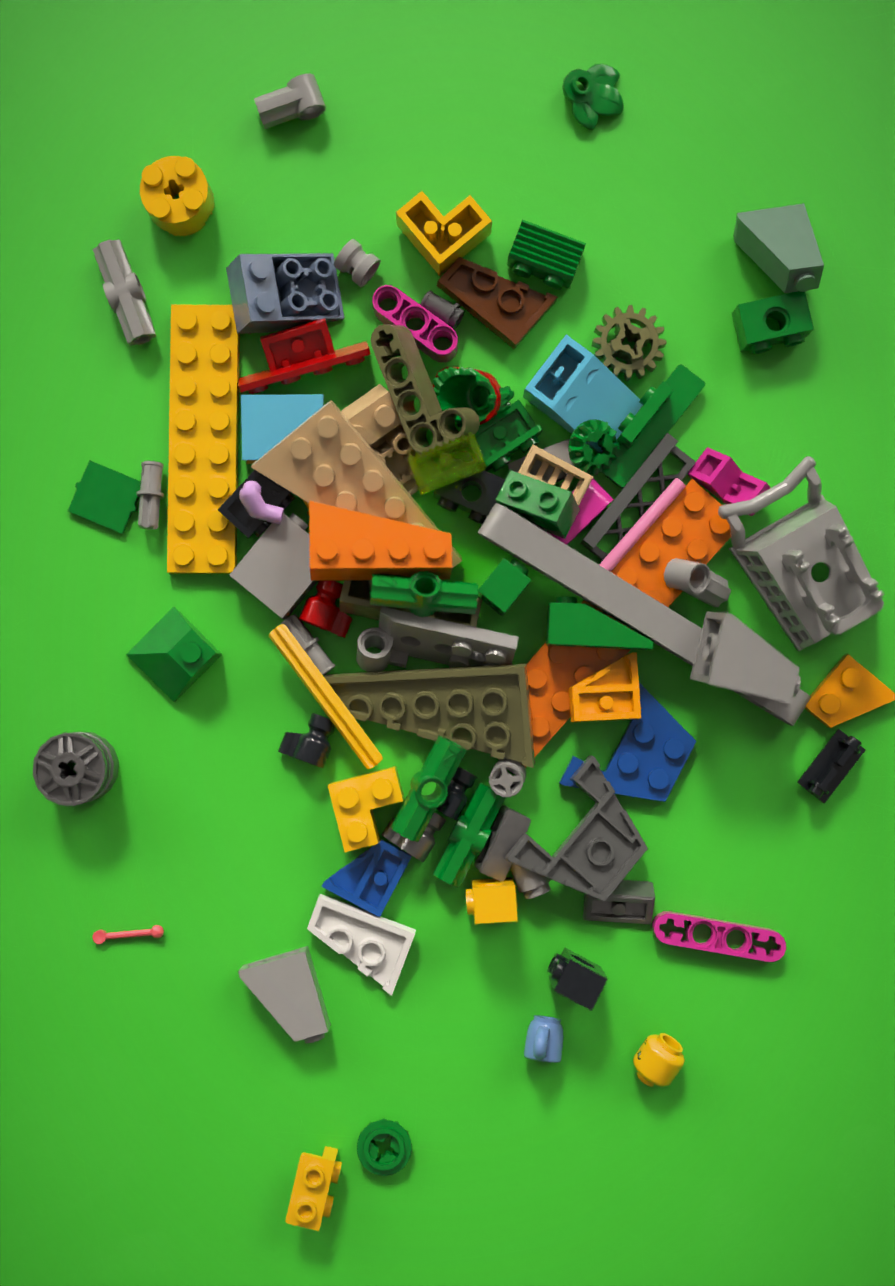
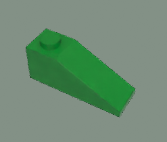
(583, 626)

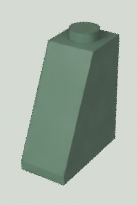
(782, 246)

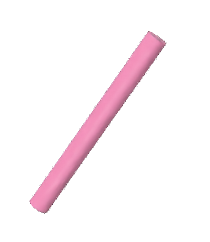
(642, 524)

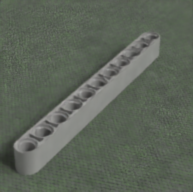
(611, 595)

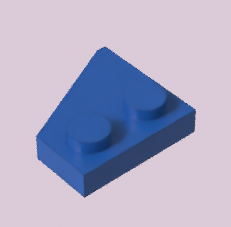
(370, 877)

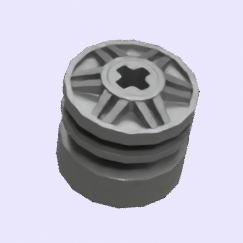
(95, 768)

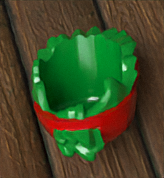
(471, 389)

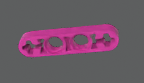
(719, 933)

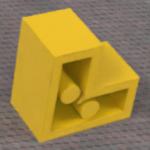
(442, 237)
(354, 805)

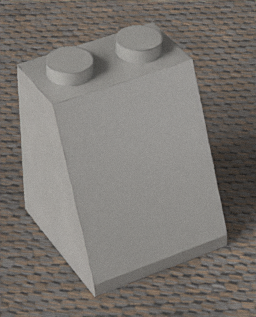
(742, 661)

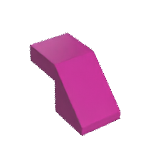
(725, 479)

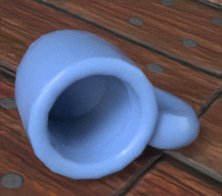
(544, 1039)

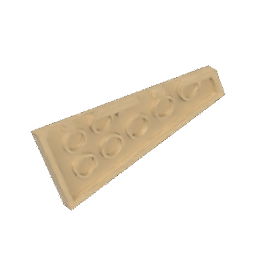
(335, 466)

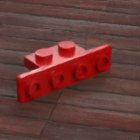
(299, 352)

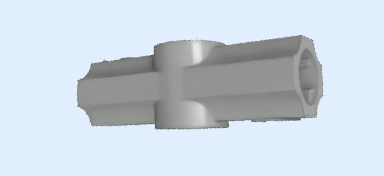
(124, 292)

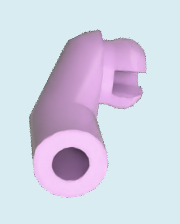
(256, 507)

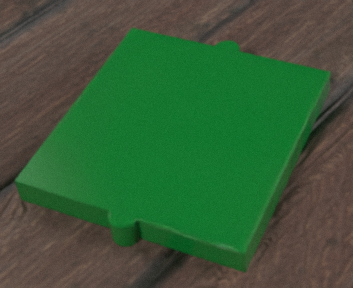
(105, 497)

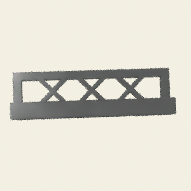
(634, 487)

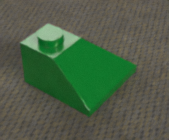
(174, 654)

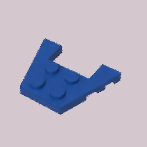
(647, 754)

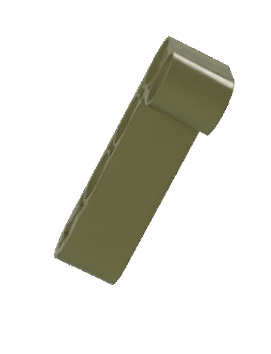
(397, 340)

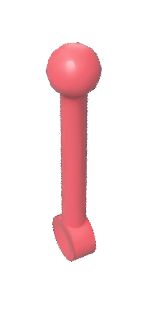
(101, 936)

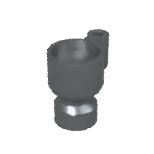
(417, 849)

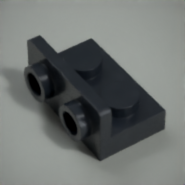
(237, 514)

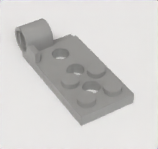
(433, 640)

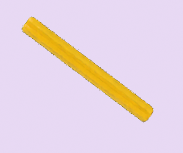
(325, 696)

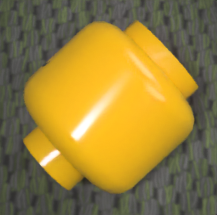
(659, 1060)

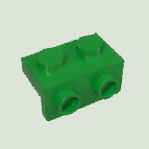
(506, 435)

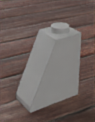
(290, 993)

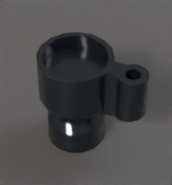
(311, 746)
(456, 796)

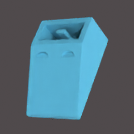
(580, 388)

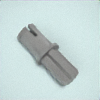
(150, 494)
(309, 644)

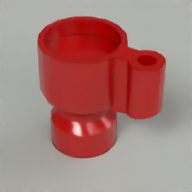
(322, 611)

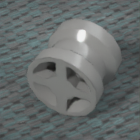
(503, 782)

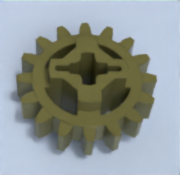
(625, 329)

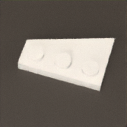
(367, 940)

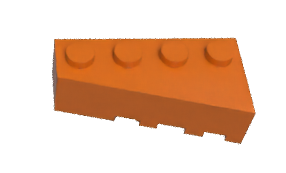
(360, 545)

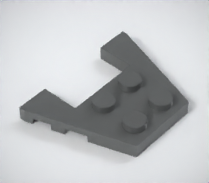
(597, 850)

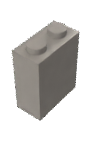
(278, 566)

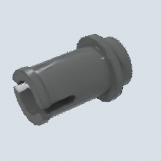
(444, 310)

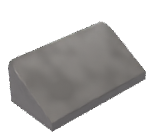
(505, 833)
(627, 904)

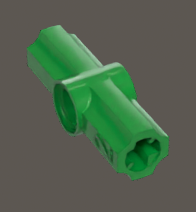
(424, 594)
(418, 808)
(469, 835)

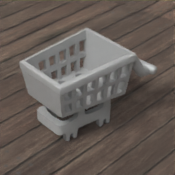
(788, 553)

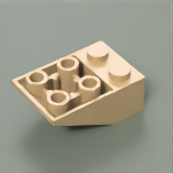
(382, 429)

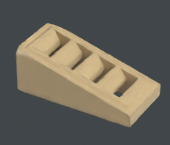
(559, 465)

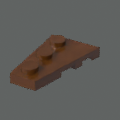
(498, 303)

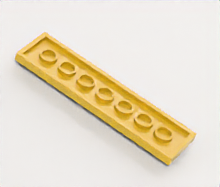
(202, 438)

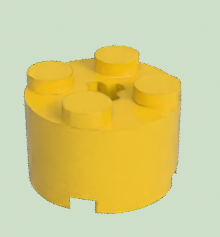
(171, 177)

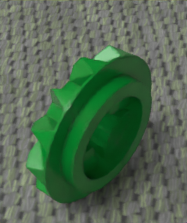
(581, 453)
(389, 1162)

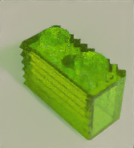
(446, 463)

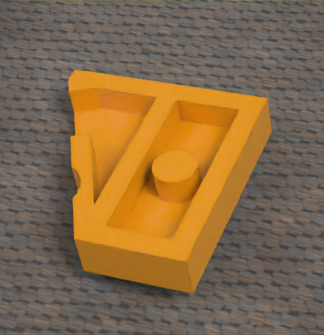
(608, 693)
(847, 693)

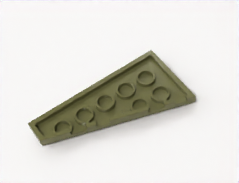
(469, 705)

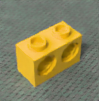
(492, 901)

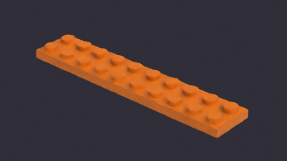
(685, 531)

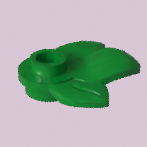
(598, 96)

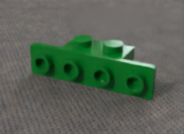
(654, 420)

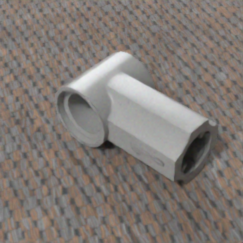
(297, 100)
(697, 581)

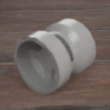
(357, 263)

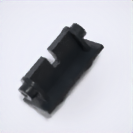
(831, 765)

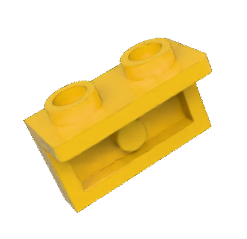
(310, 1190)

